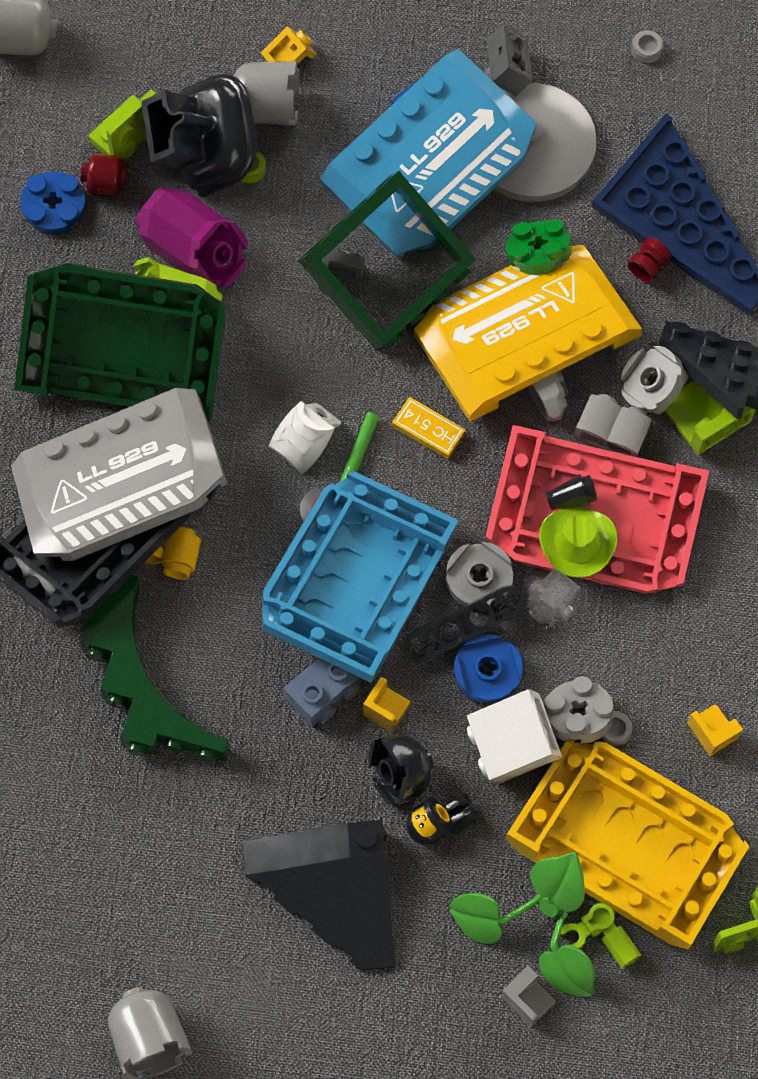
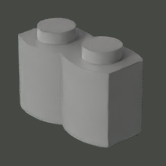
(611, 426)

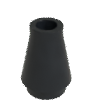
(573, 493)

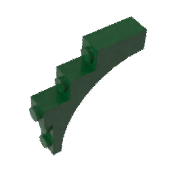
(125, 683)

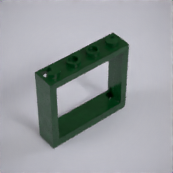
(313, 264)

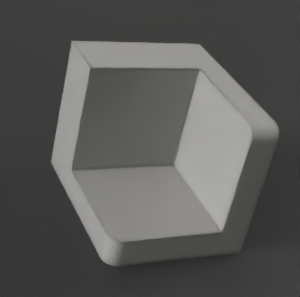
(528, 997)

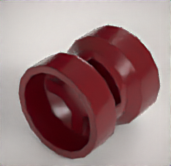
(647, 262)

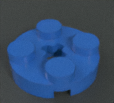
(47, 186)
(479, 686)

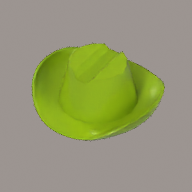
(578, 541)

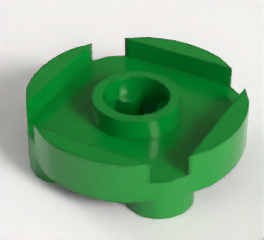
(552, 238)

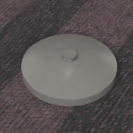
(559, 149)

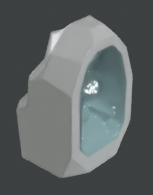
(550, 396)

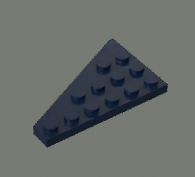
(667, 198)

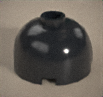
(401, 767)

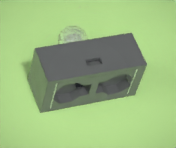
(509, 60)

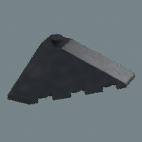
(334, 882)

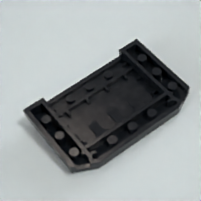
(78, 587)

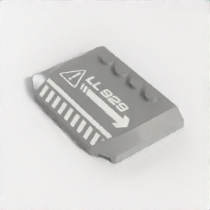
(118, 476)

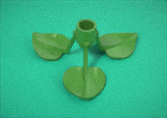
(559, 891)

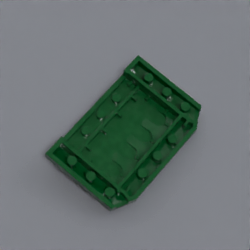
(118, 336)

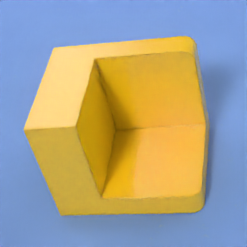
(385, 706)
(714, 729)

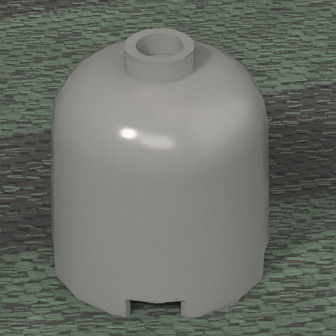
(25, 27)
(271, 91)
(147, 1033)

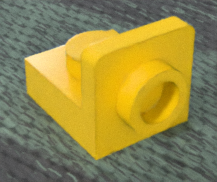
(289, 47)

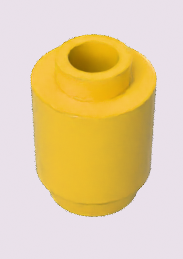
(181, 554)

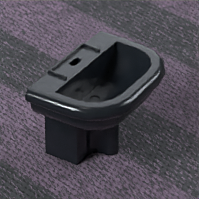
(203, 132)

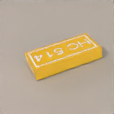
(428, 428)

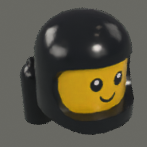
(434, 820)

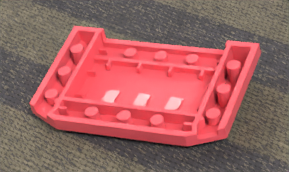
(646, 500)

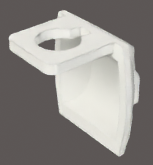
(304, 435)

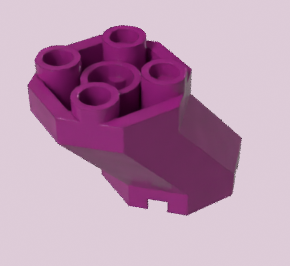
(192, 236)

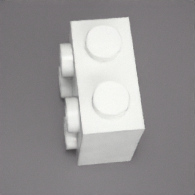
(513, 736)

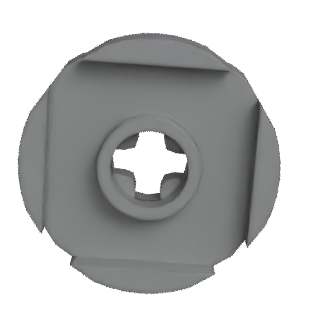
(665, 388)
(478, 557)
(585, 695)

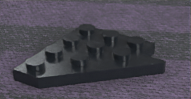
(717, 364)

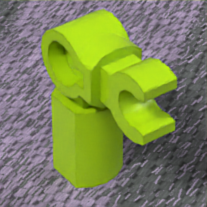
(601, 920)

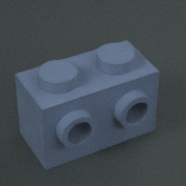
(320, 690)

